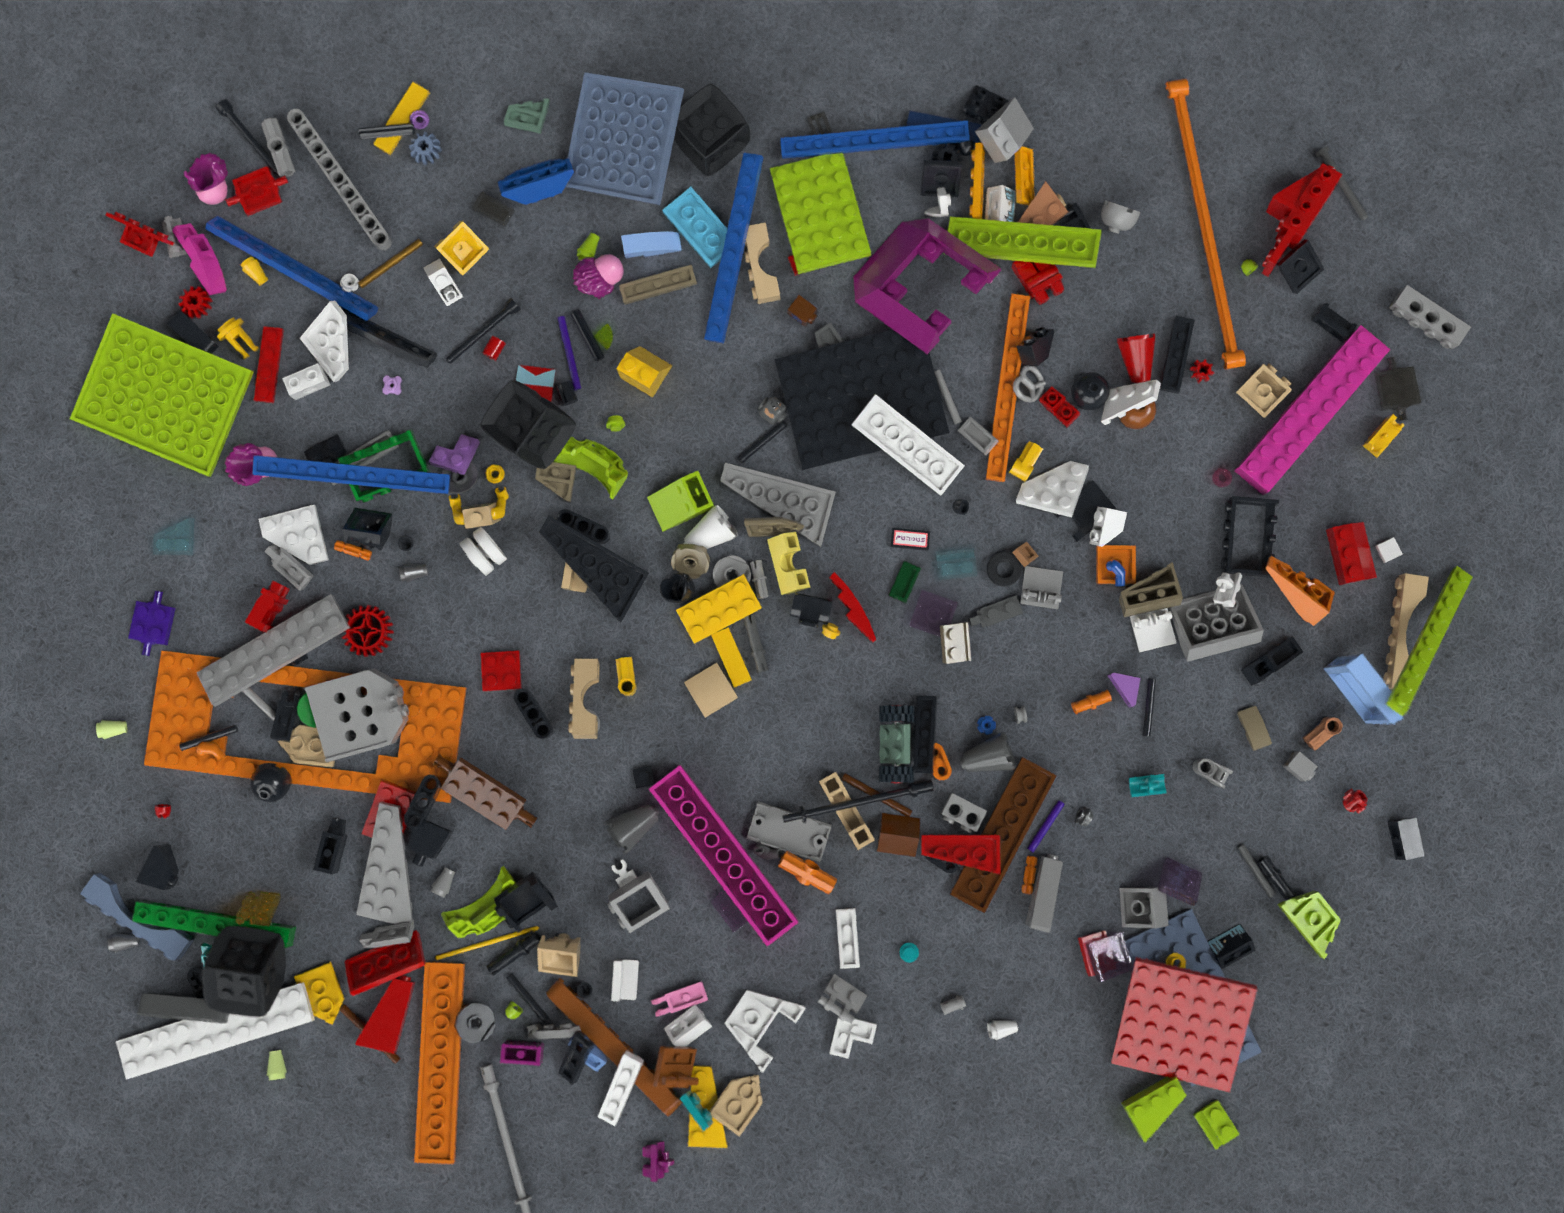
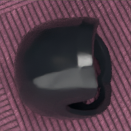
(678, 588)

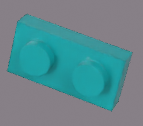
(701, 1115)

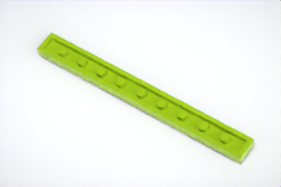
(1428, 641)

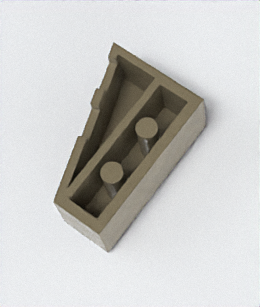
(1152, 594)

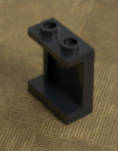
(523, 901)

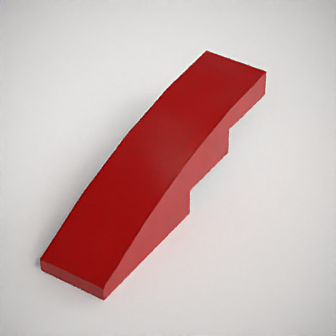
(856, 615)

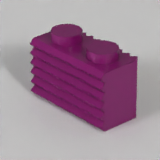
(522, 1052)

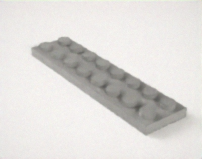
(273, 650)

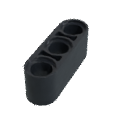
(191, 332)
(593, 527)
(525, 708)
(422, 812)

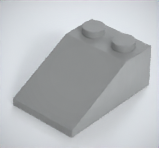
(1005, 131)

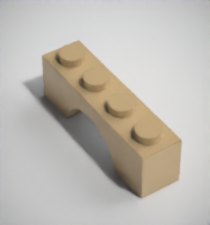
(766, 286)
(583, 723)
(849, 817)

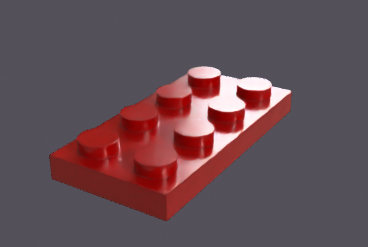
(383, 964)

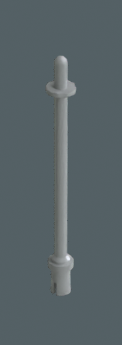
(491, 1086)

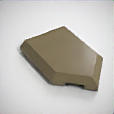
(770, 526)

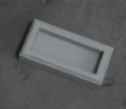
(978, 436)

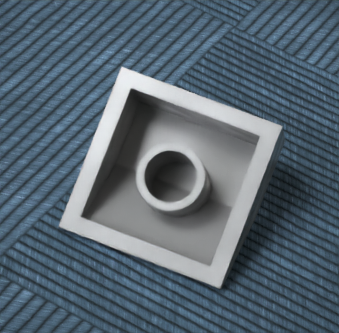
(1143, 907)

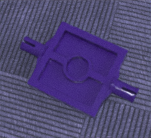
(151, 623)

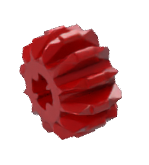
(203, 301)

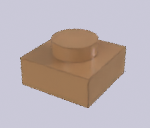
(1025, 554)

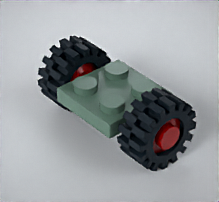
(895, 743)

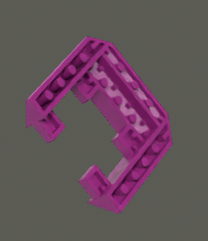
(880, 292)

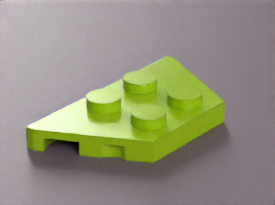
(1312, 919)

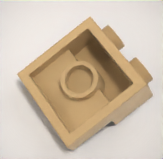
(1264, 389)

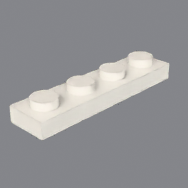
(620, 1088)

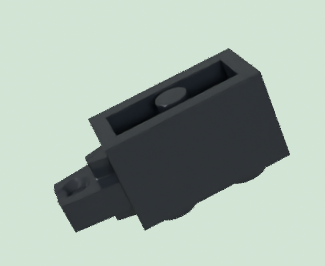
(331, 847)

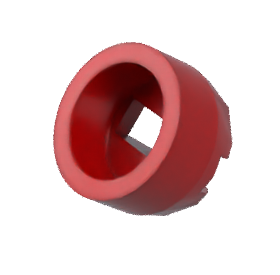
(163, 811)

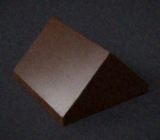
(899, 834)

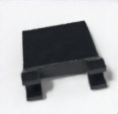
(1088, 501)

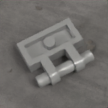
(846, 995)

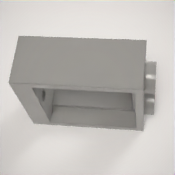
(630, 888)

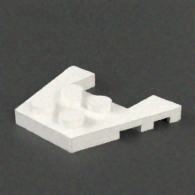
(753, 1017)

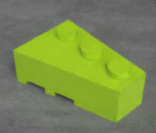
(1153, 1105)

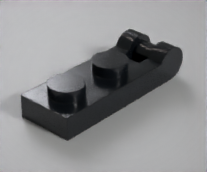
(576, 1057)

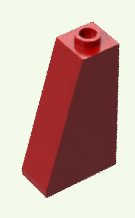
(388, 1019)

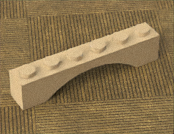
(1409, 594)

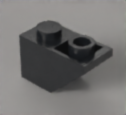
(1036, 347)

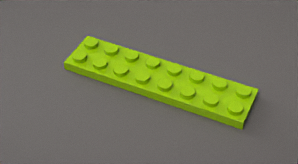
(1029, 241)

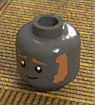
(772, 410)

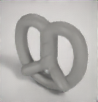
(1029, 384)

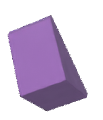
(1126, 686)

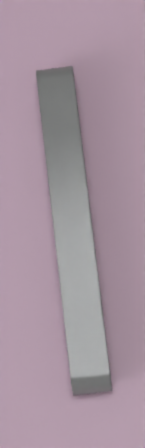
(333, 173)

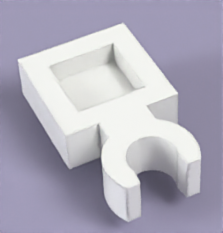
(625, 876)

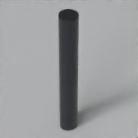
(761, 442)
(1149, 707)
(208, 737)
(527, 997)

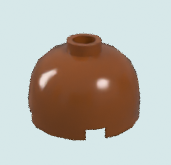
(1139, 418)

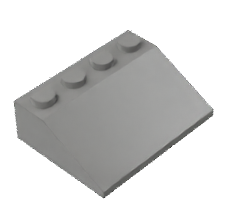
(1213, 629)

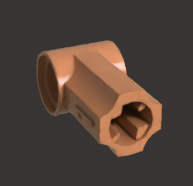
(1321, 733)

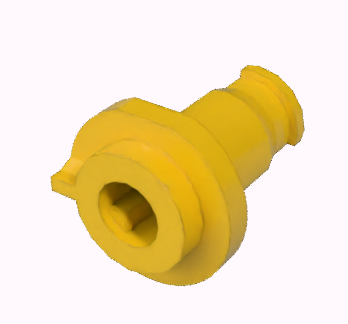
(231, 331)

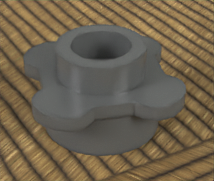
(1084, 816)

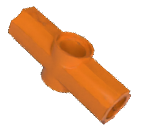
(807, 872)

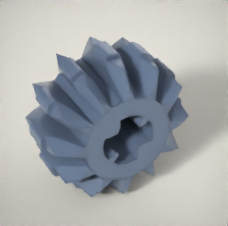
(430, 152)

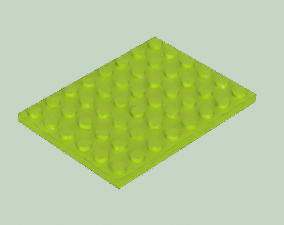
(161, 395)

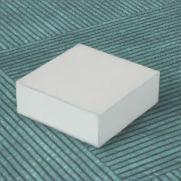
(1388, 550)

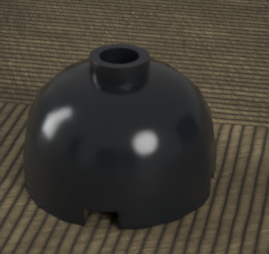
(1090, 391)
(270, 782)

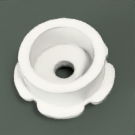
(349, 278)

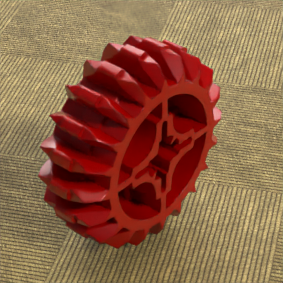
(366, 648)

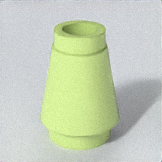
(107, 729)
(276, 1065)

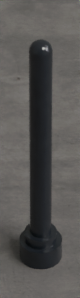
(225, 108)
(510, 308)

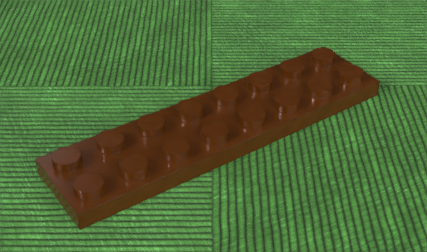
(1011, 821)

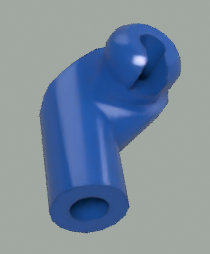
(1118, 570)

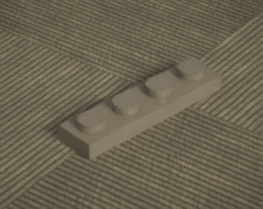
(657, 284)

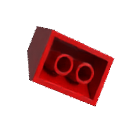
(1351, 553)

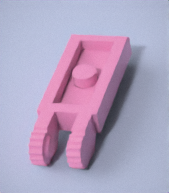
(681, 998)

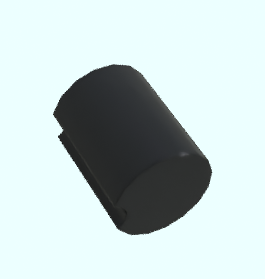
(566, 393)

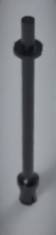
(912, 789)

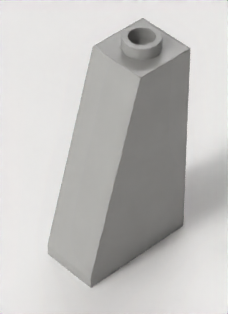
(1044, 893)

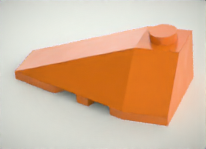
(1308, 597)

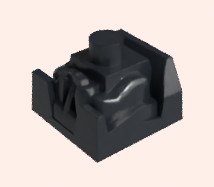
(368, 528)

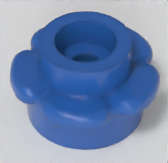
(981, 725)

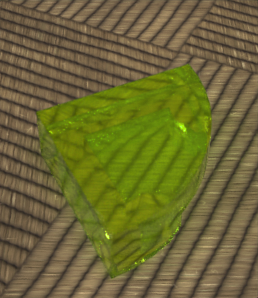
(605, 336)

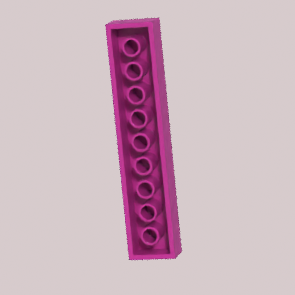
(1312, 410)
(724, 855)

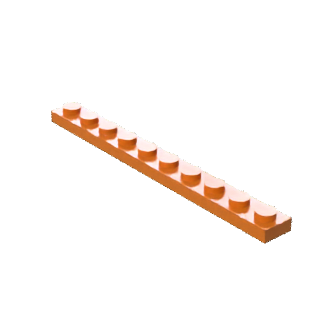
(1005, 394)

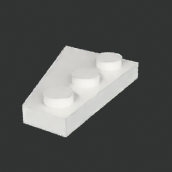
(1129, 397)

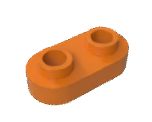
(941, 760)

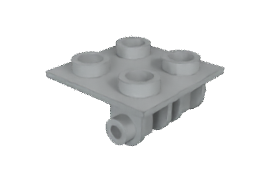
(1041, 587)

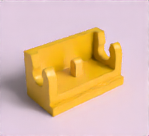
(1383, 436)

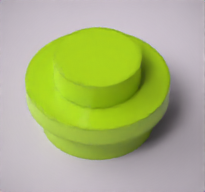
(615, 423)

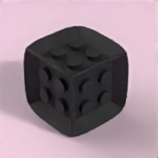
(711, 130)
(527, 424)
(244, 971)

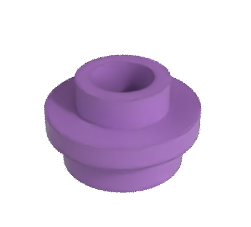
(419, 124)

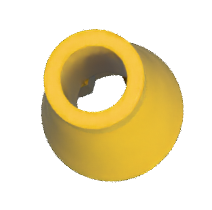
(254, 270)

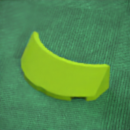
(597, 461)
(479, 915)

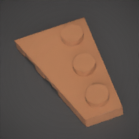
(1044, 208)

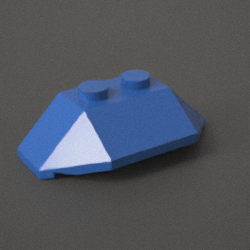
(537, 181)

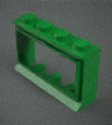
(376, 448)

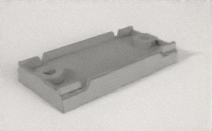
(792, 836)

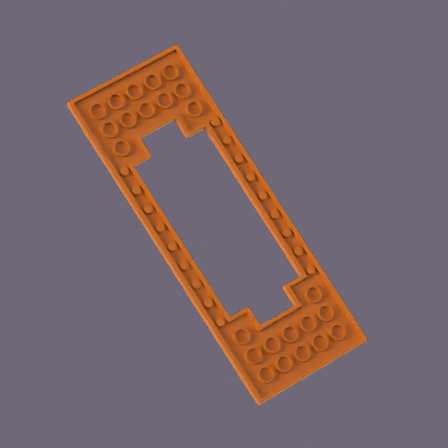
(184, 713)

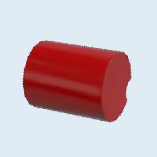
(494, 348)

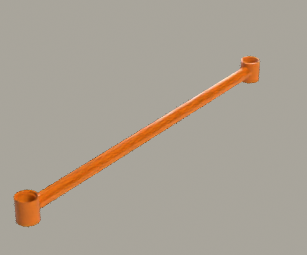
(1232, 357)

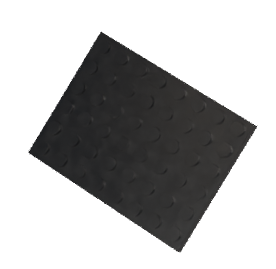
(835, 383)

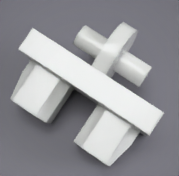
(1227, 588)

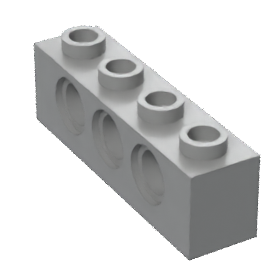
(1439, 317)

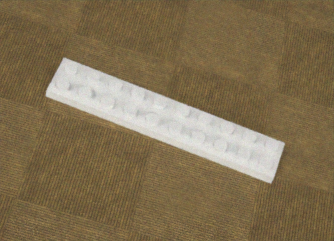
(194, 1039)

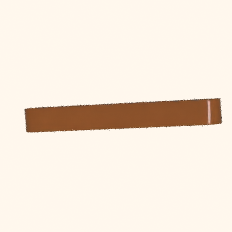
(609, 1043)

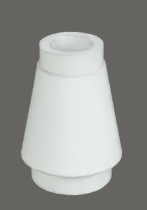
(1001, 1028)

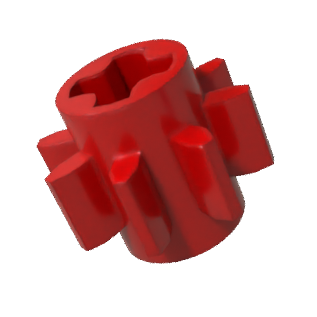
(1204, 375)
(1355, 800)

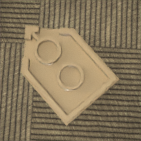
(306, 747)
(738, 1103)

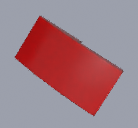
(1059, 407)

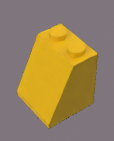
(643, 370)

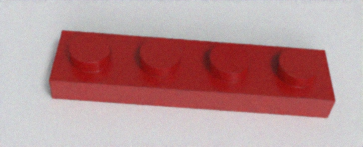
(268, 364)

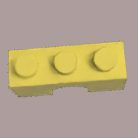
(782, 550)

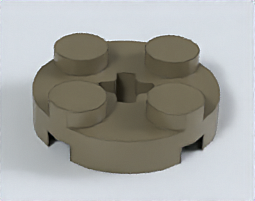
(694, 552)

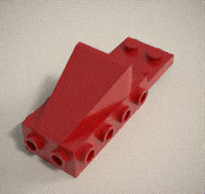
(1297, 209)

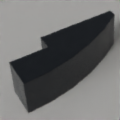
(1271, 661)

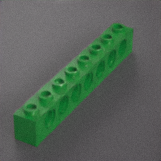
(200, 920)

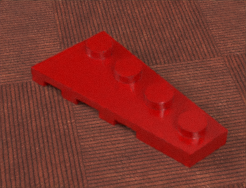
(967, 850)

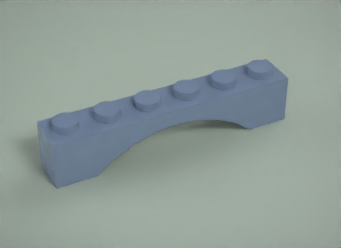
(105, 894)

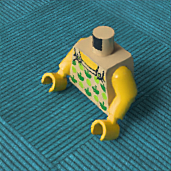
(479, 514)

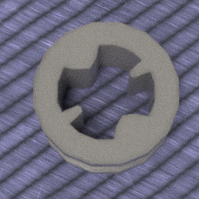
(1020, 714)

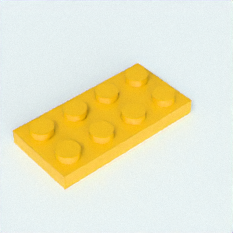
(719, 608)

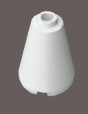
(712, 529)

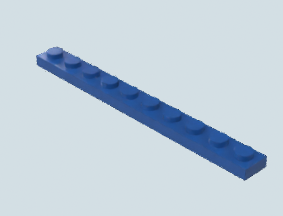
(874, 139)
(733, 247)
(291, 268)
(351, 474)

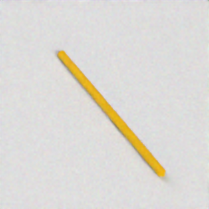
(485, 943)

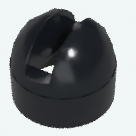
(966, 148)
(960, 506)
(402, 546)
(587, 988)

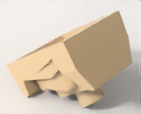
(559, 955)

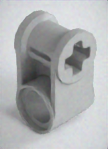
(1215, 773)

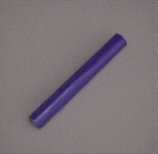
(1046, 825)

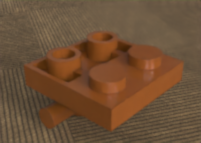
(675, 1067)

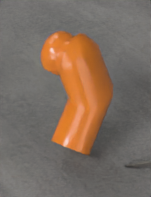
(210, 748)

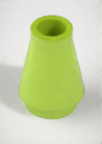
(588, 247)

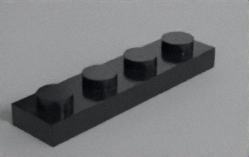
(1177, 354)
(925, 734)

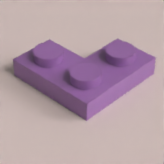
(457, 459)

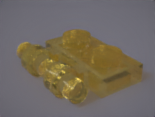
(263, 911)

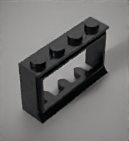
(1268, 540)

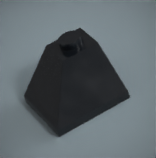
(160, 868)

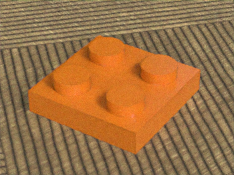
(1124, 554)

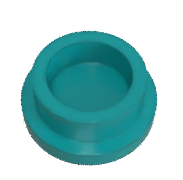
(909, 952)

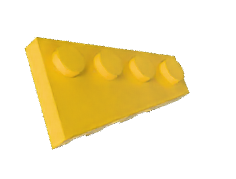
(706, 1090)

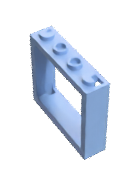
(1363, 688)

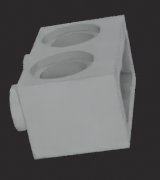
(965, 808)

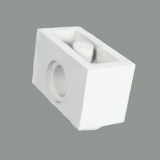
(306, 381)

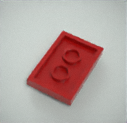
(392, 794)

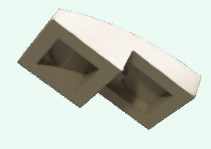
(1255, 728)

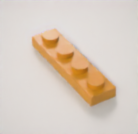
(977, 174)

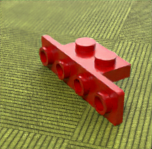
(139, 237)

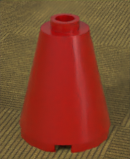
(1138, 356)

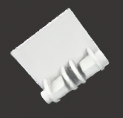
(1153, 629)

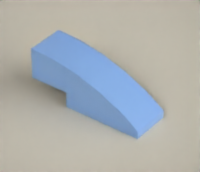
(650, 243)

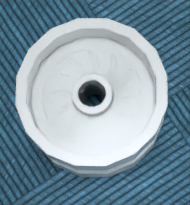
(481, 552)

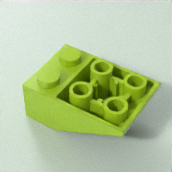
(680, 501)

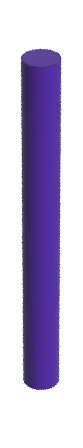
(569, 353)

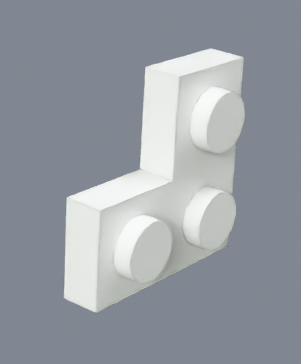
(846, 1032)

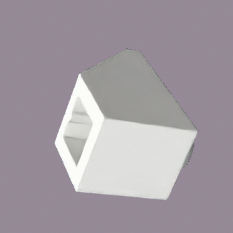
(443, 282)
(1107, 525)

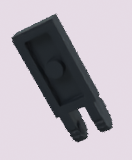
(285, 717)

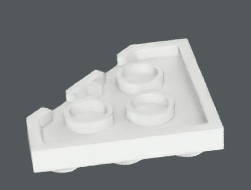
(328, 340)
(1055, 490)
(297, 533)

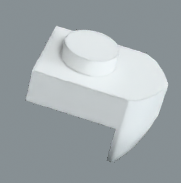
(943, 202)

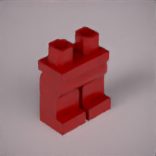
(1038, 278)
(268, 607)

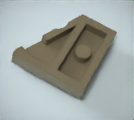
(558, 478)

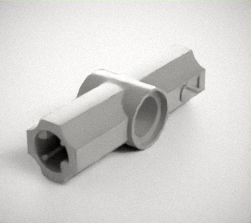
(274, 138)

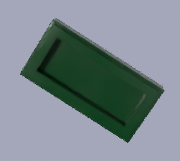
(904, 582)

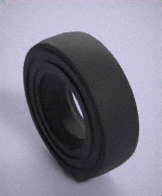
(1001, 580)

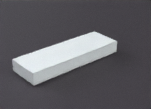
(847, 938)

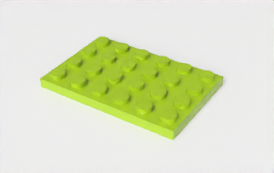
(820, 212)

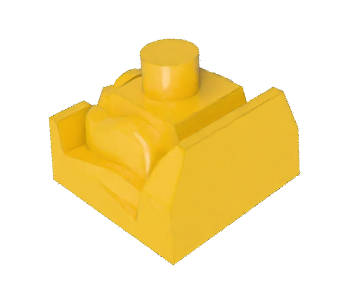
(462, 247)

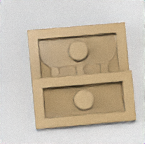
(710, 690)

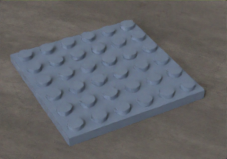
(623, 137)

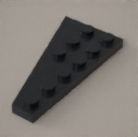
(603, 571)

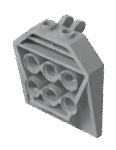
(384, 698)

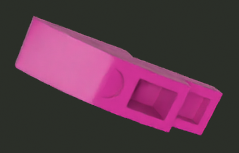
(203, 258)

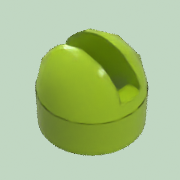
(1249, 265)
(511, 1012)

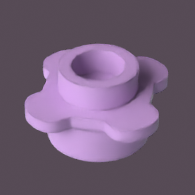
(393, 390)

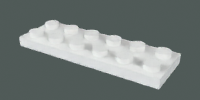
(907, 445)

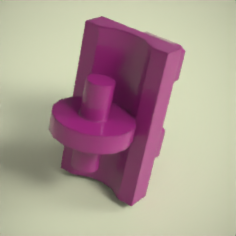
(659, 1161)

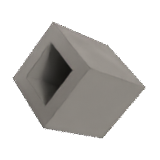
(1300, 766)

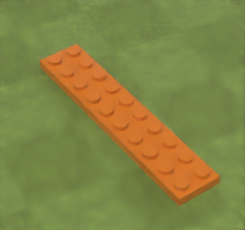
(439, 1063)

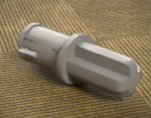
(759, 579)

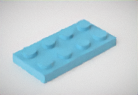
(698, 225)

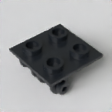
(983, 103)

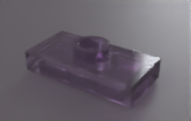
(729, 911)

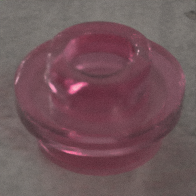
(1228, 477)

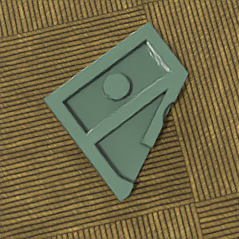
(527, 116)

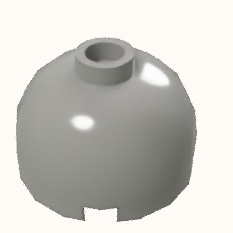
(1118, 217)

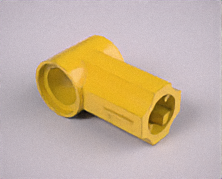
(1024, 464)
(625, 674)

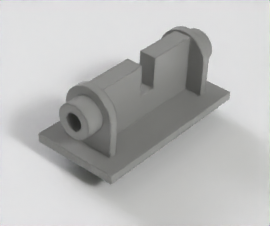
(168, 225)

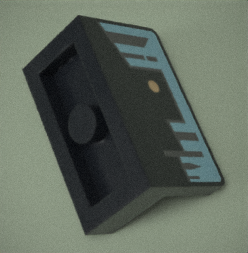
(1231, 946)

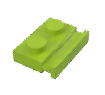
(1216, 1124)

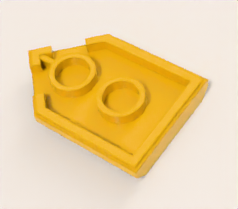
(323, 991)

